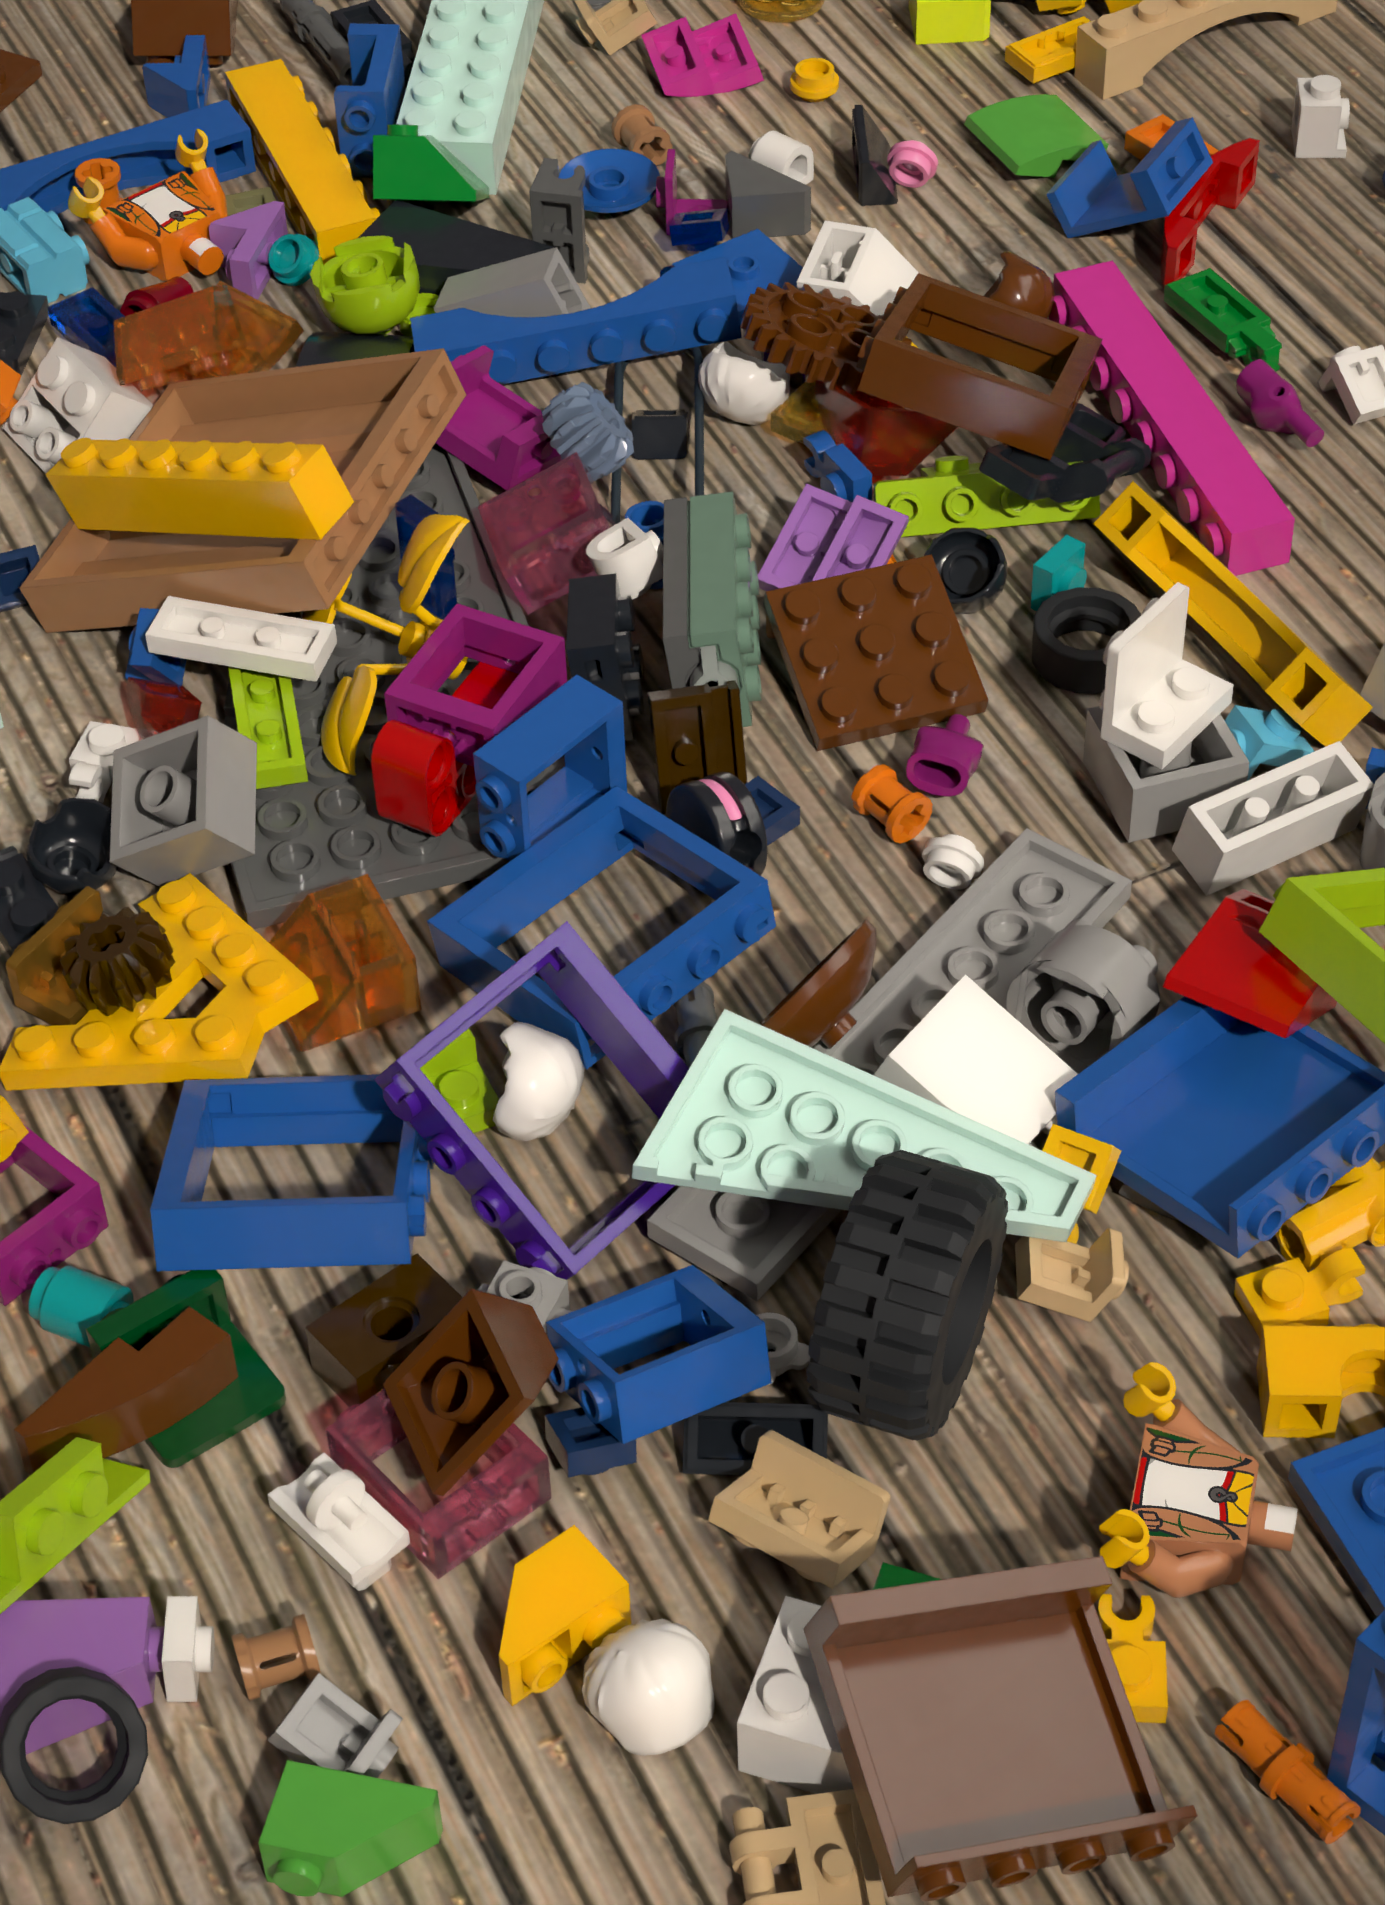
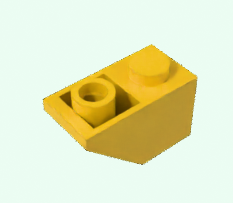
(558, 1612)

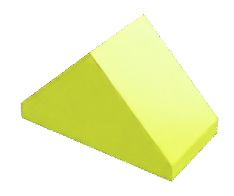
(950, 20)

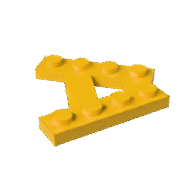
(140, 1046)

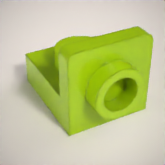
(463, 1082)

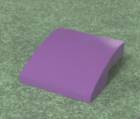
(830, 538)

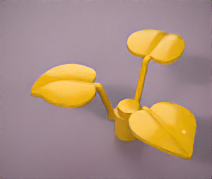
(354, 696)

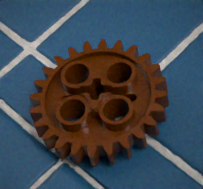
(810, 332)

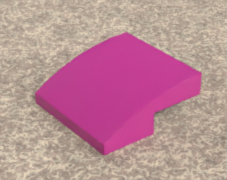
(702, 60)

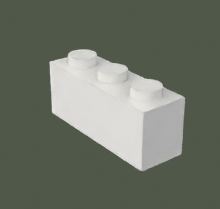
(1272, 817)

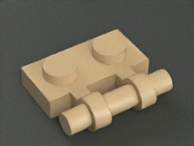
(824, 1842)

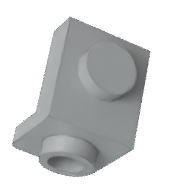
(335, 1731)

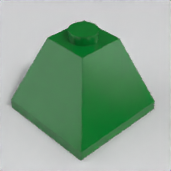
(420, 169)

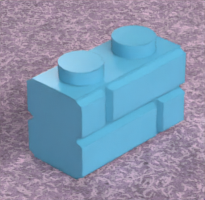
(39, 253)

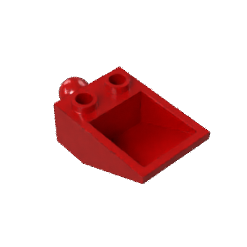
(1244, 973)

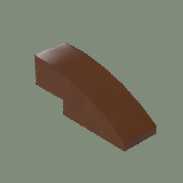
(132, 1392)

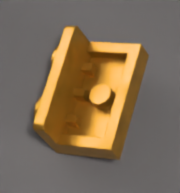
(36, 965)

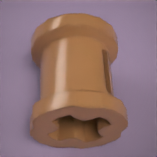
(636, 129)
(276, 1656)

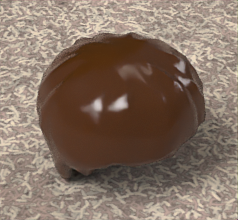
(1023, 286)

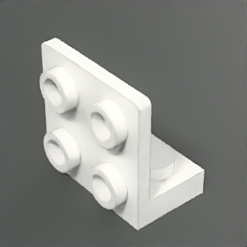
(1152, 695)

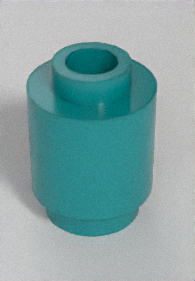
(73, 1300)

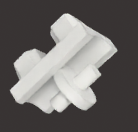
(341, 1521)

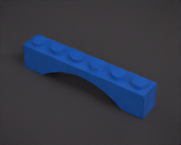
(142, 153)
(676, 312)

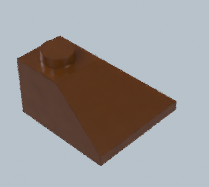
(469, 1383)

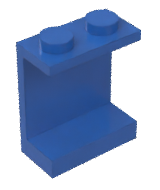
(1097, 199)

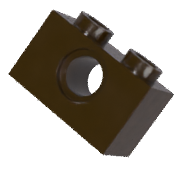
(378, 1329)

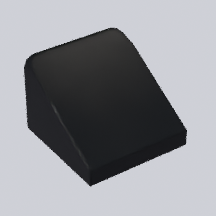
(660, 434)

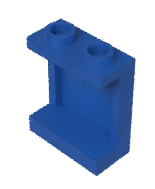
(375, 92)

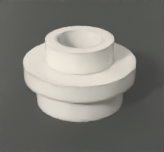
(952, 861)

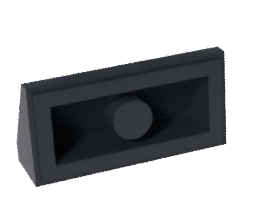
(870, 161)
(728, 1434)

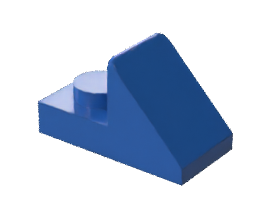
(181, 84)

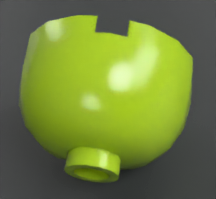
(367, 285)

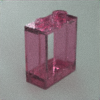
(530, 528)
(468, 1516)

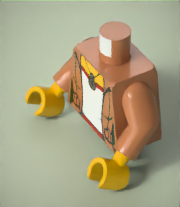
(1188, 1500)

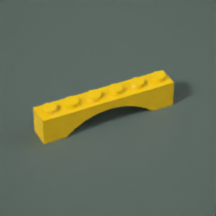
(1234, 617)

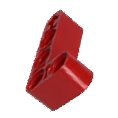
(417, 770)

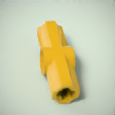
(1340, 1220)

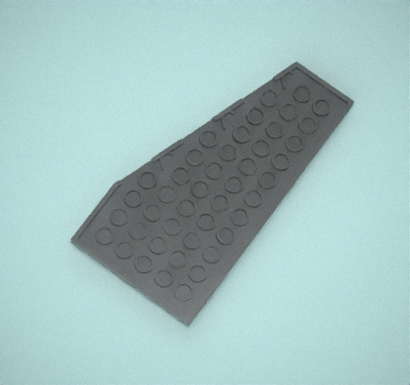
(331, 826)

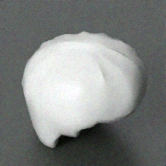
(742, 385)
(541, 1083)
(650, 1686)

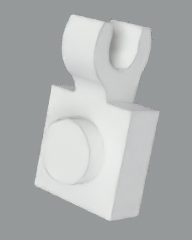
(93, 758)

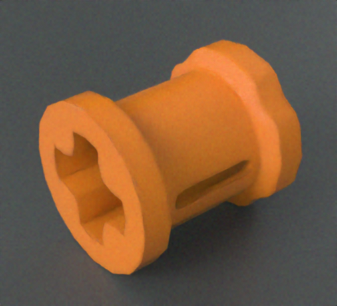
(107, 173)
(891, 803)

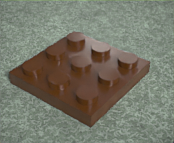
(874, 652)

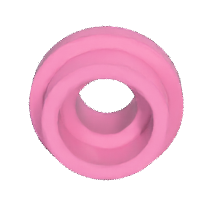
(911, 163)

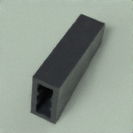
(447, 244)

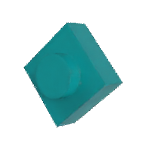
(1058, 570)

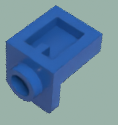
(150, 665)

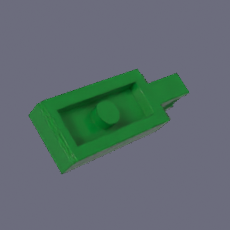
(1224, 317)

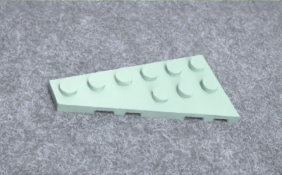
(806, 1128)

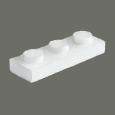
(241, 638)

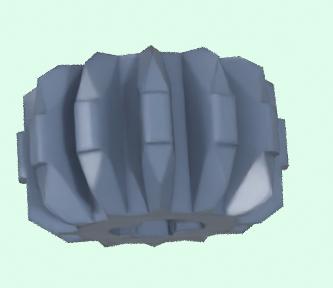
(591, 426)

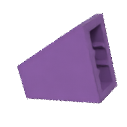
(91, 1633)

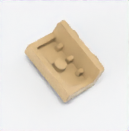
(803, 1510)

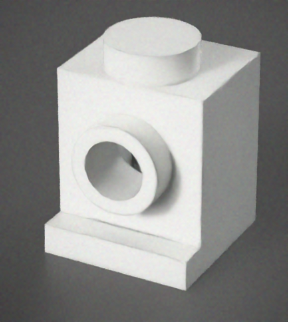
(1319, 118)

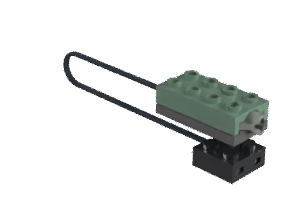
(706, 596)

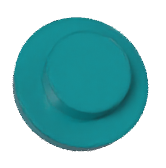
(293, 258)

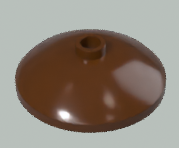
(822, 1000)

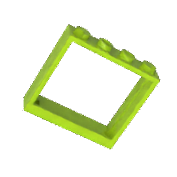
(1319, 930)

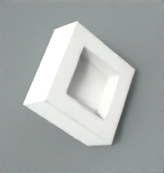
(186, 1649)

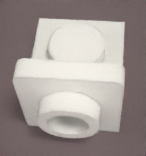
(1359, 381)

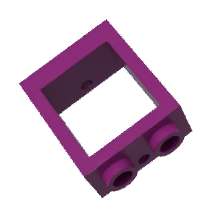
(488, 639)
(62, 1226)

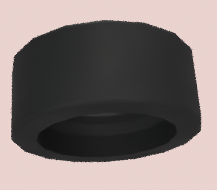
(1077, 611)
(116, 1782)

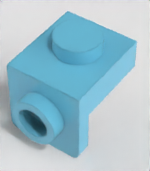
(1267, 736)

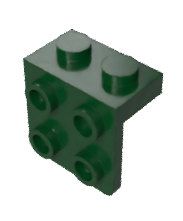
(237, 1406)

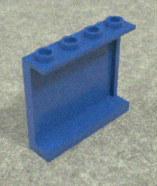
(1228, 1119)

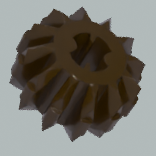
(117, 961)

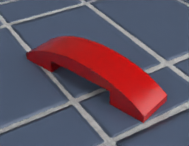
(1222, 184)

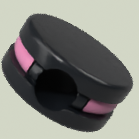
(723, 815)

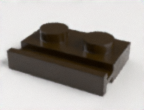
(696, 735)

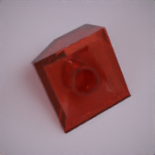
(878, 432)

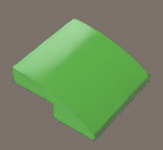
(1032, 133)

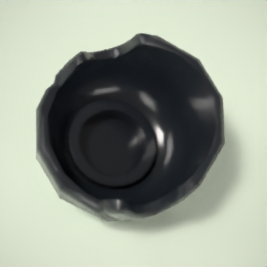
(969, 567)
(72, 847)

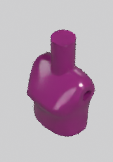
(1275, 403)
(944, 757)

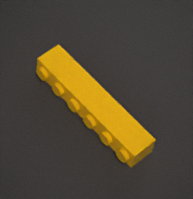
(299, 156)
(201, 487)

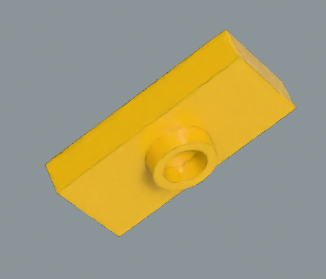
(1045, 52)

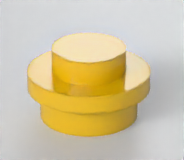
(814, 80)

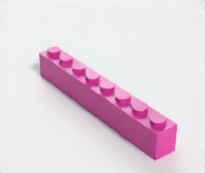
(1168, 409)

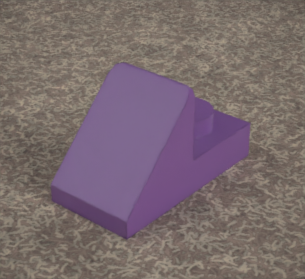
(247, 243)

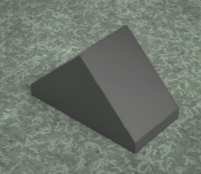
(765, 199)

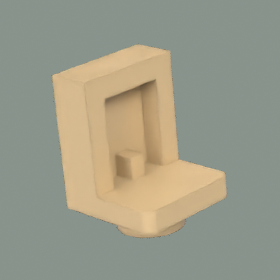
(615, 22)
(1071, 1276)

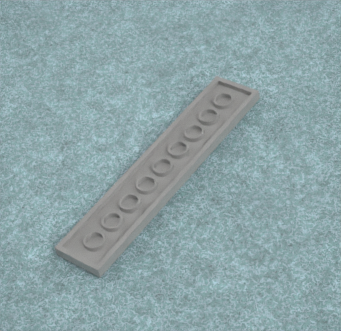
(984, 935)

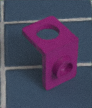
(667, 194)

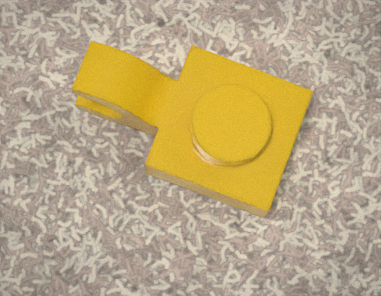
(1293, 1295)

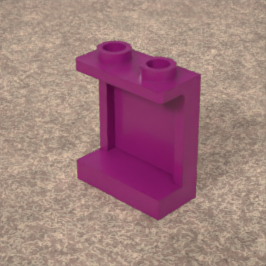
(495, 427)

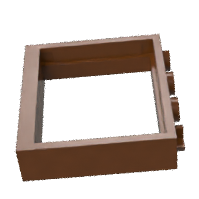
(969, 395)

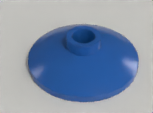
(614, 179)

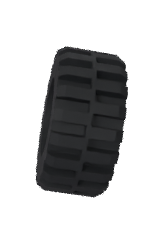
(907, 1294)

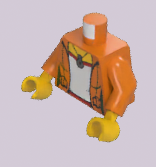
(162, 225)

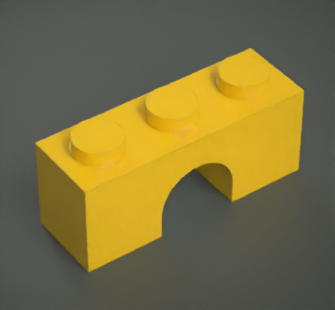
(1310, 1371)

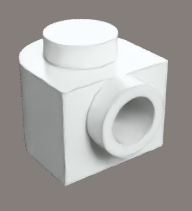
(784, 156)
(630, 554)

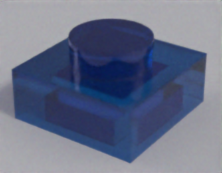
(699, 229)

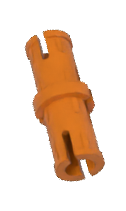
(1287, 1771)

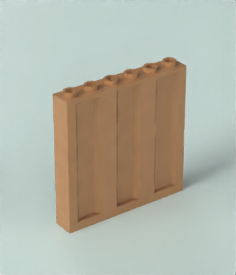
(374, 423)

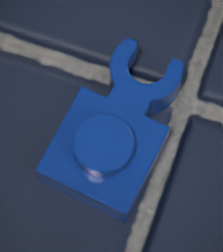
(837, 467)

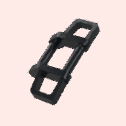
(1086, 439)

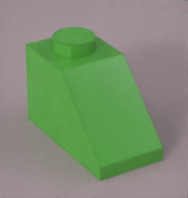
(343, 1829)

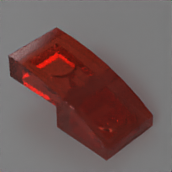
(160, 706)

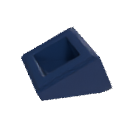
(14, 570)

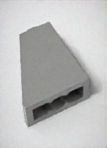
(516, 288)

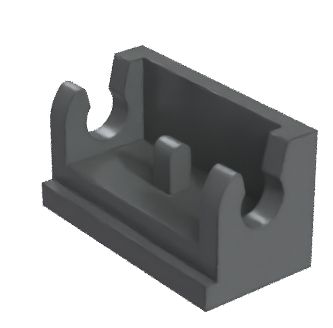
(559, 215)

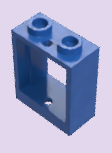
(570, 722)
(721, 1364)

